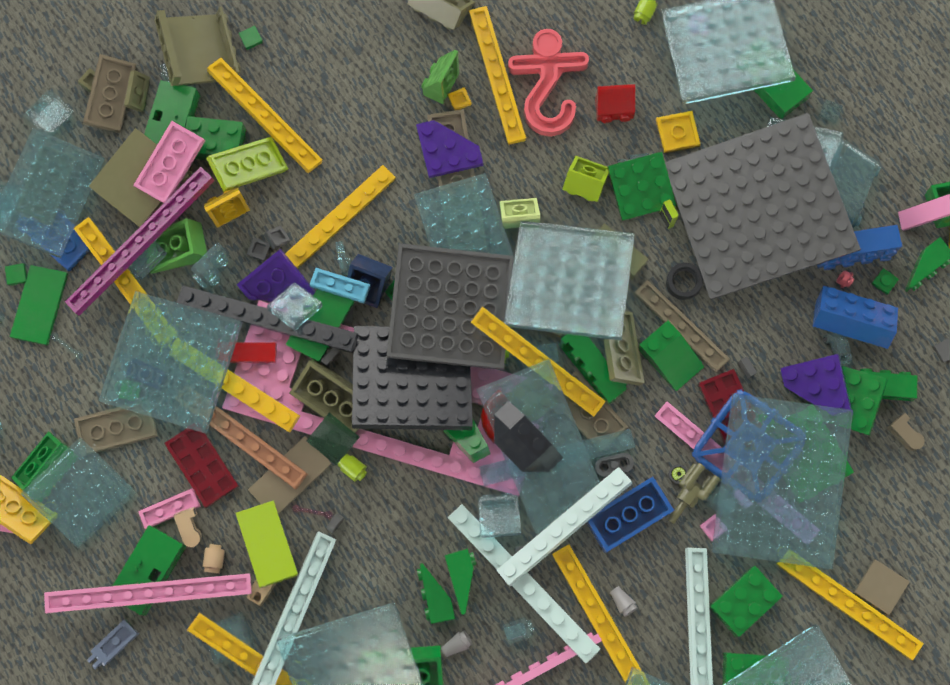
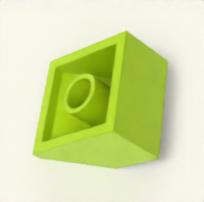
(585, 179)

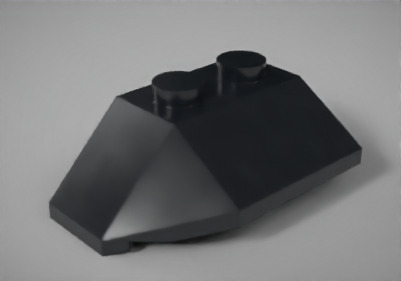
(523, 441)

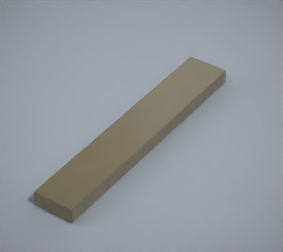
(695, 338)

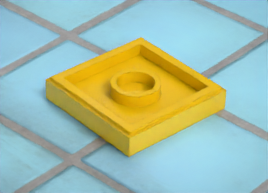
(678, 132)

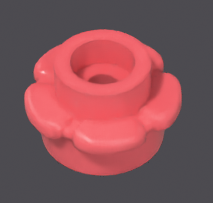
(845, 279)

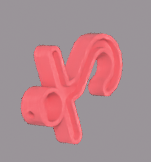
(550, 65)

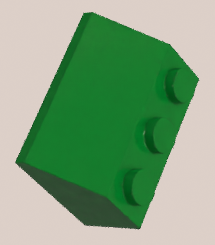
(39, 460)

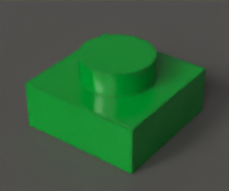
(885, 281)

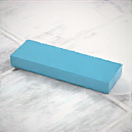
(340, 285)

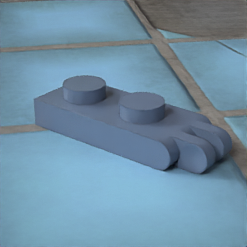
(113, 644)

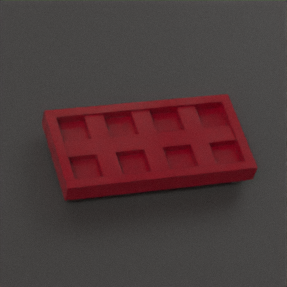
(717, 392)
(201, 466)

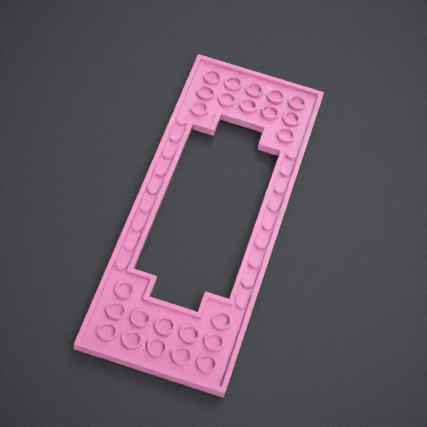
(276, 381)

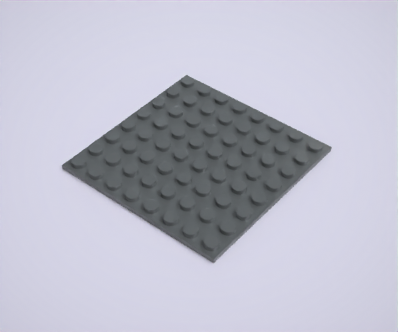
(761, 206)

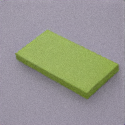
(247, 163)
(266, 544)

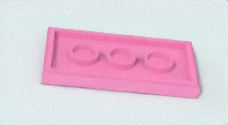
(169, 162)

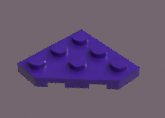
(446, 150)
(273, 279)
(818, 382)

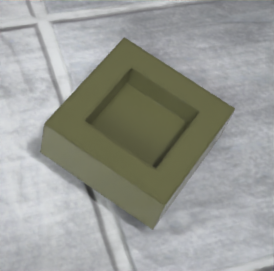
(87, 79)

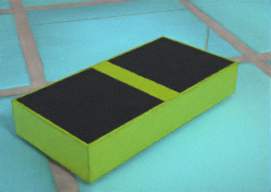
(669, 214)

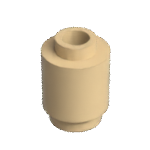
(213, 559)

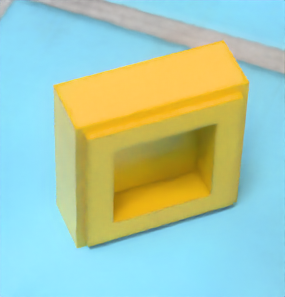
(459, 99)

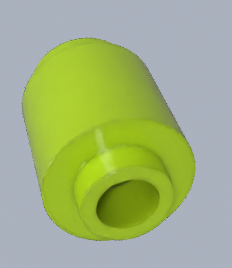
(644, 11)
(352, 467)

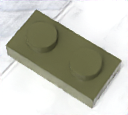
(137, 91)

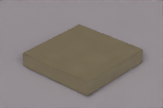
(881, 587)

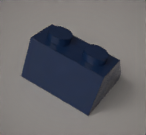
(372, 273)

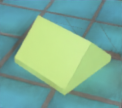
(519, 210)

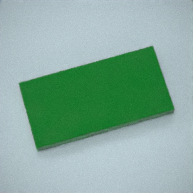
(39, 305)
(332, 313)

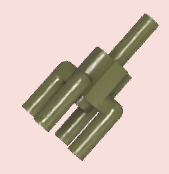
(693, 491)

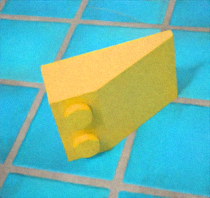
(226, 207)

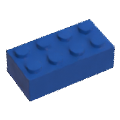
(874, 244)
(855, 317)
(629, 514)

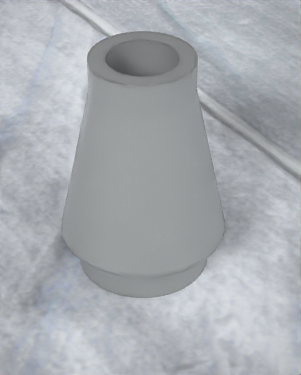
(624, 603)
(458, 643)

